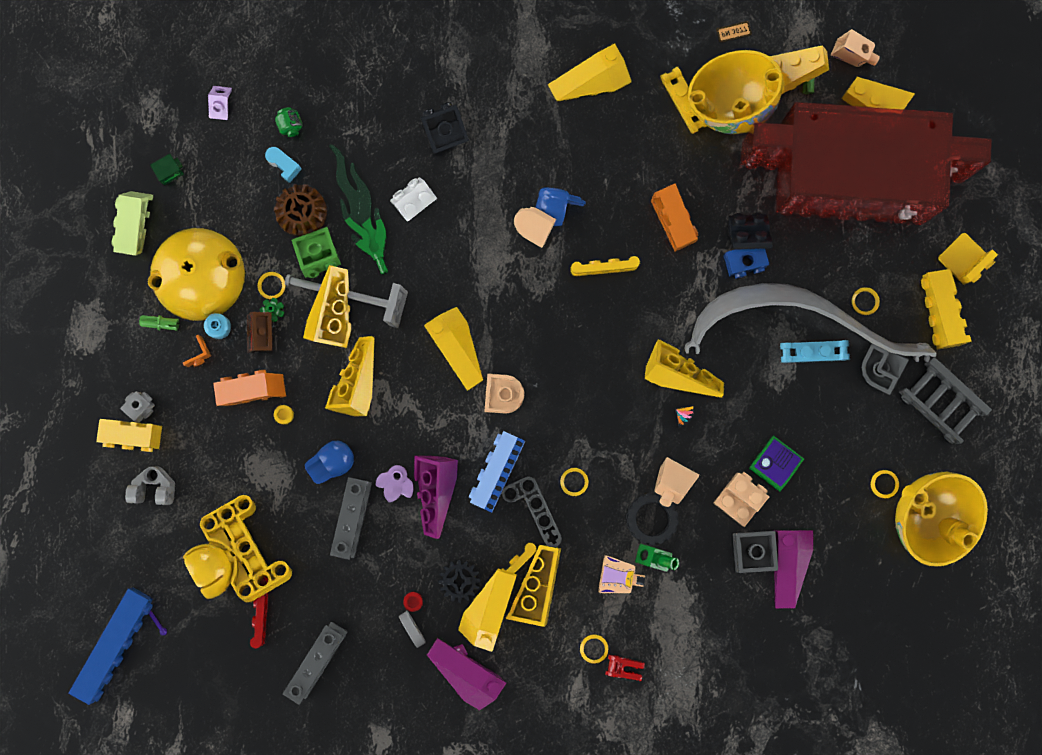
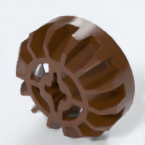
(307, 224)

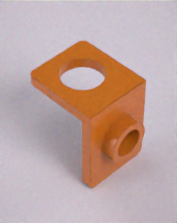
(198, 360)

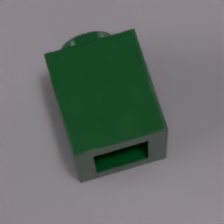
(167, 169)

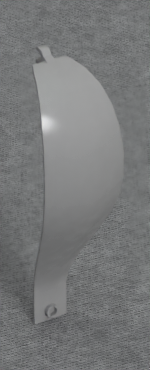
(788, 295)

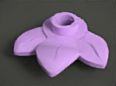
(394, 486)

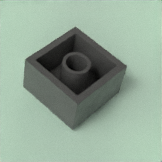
(755, 551)

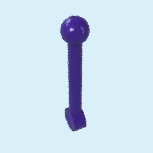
(163, 631)

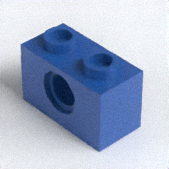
(736, 267)

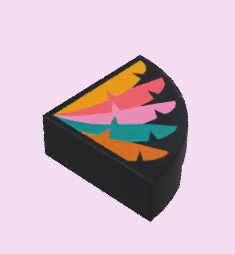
(684, 415)

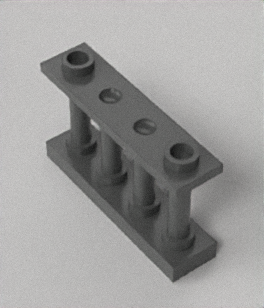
(963, 395)
(351, 518)
(315, 662)

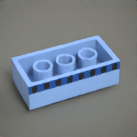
(497, 471)

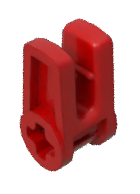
(617, 664)

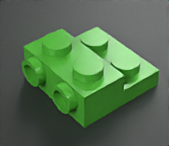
(315, 252)

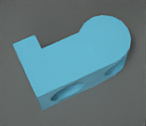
(282, 161)

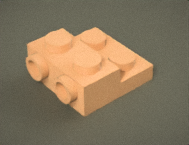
(741, 498)

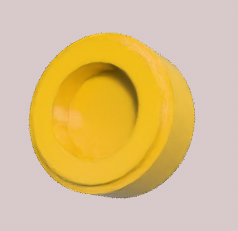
(283, 414)

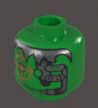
(288, 122)

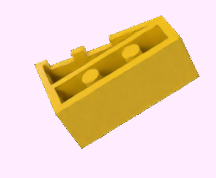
(802, 65)
(876, 95)
(129, 435)

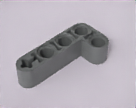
(536, 513)

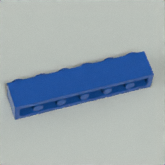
(111, 645)

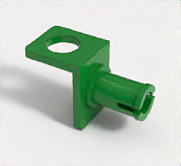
(657, 558)

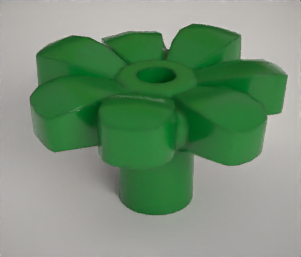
(276, 308)

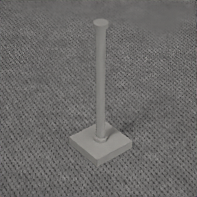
(394, 305)

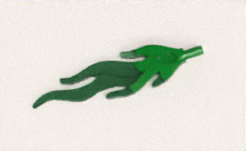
(360, 218)

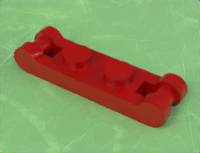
(259, 621)

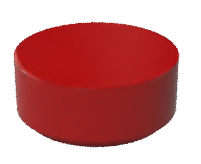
(413, 601)

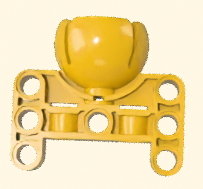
(216, 567)

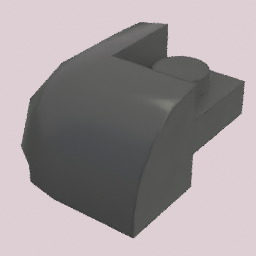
(883, 368)

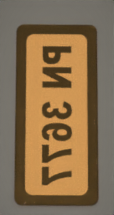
(734, 31)

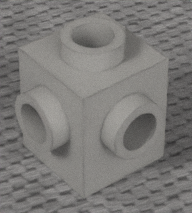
(138, 406)

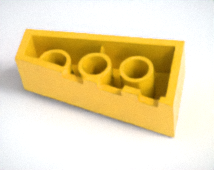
(944, 310)
(536, 592)

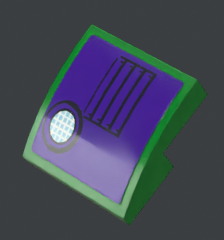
(776, 463)

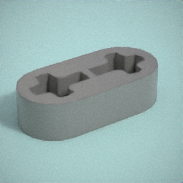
(412, 629)

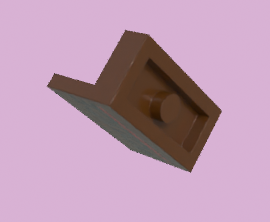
(259, 331)

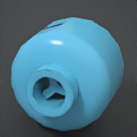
(223, 327)

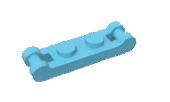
(815, 351)

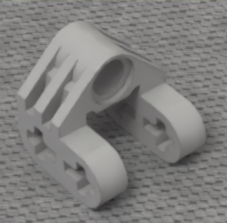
(164, 494)

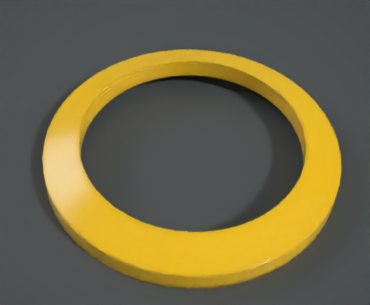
(271, 274)
(877, 301)
(563, 486)
(874, 488)
(592, 637)

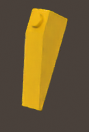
(675, 372)
(354, 389)

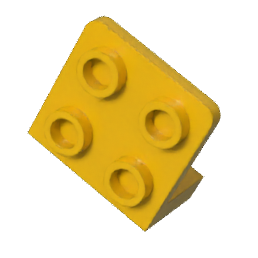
(966, 259)

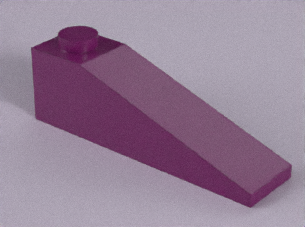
(436, 485)
(793, 558)
(469, 678)

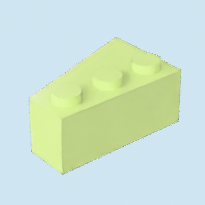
(130, 222)

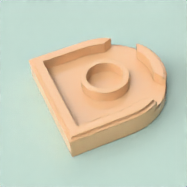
(534, 225)
(503, 394)

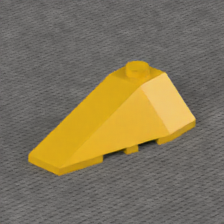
(597, 74)
(329, 314)
(455, 342)
(485, 614)

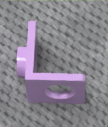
(218, 102)

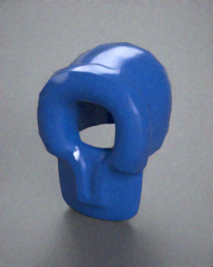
(554, 203)
(330, 461)

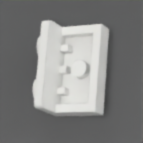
(413, 198)

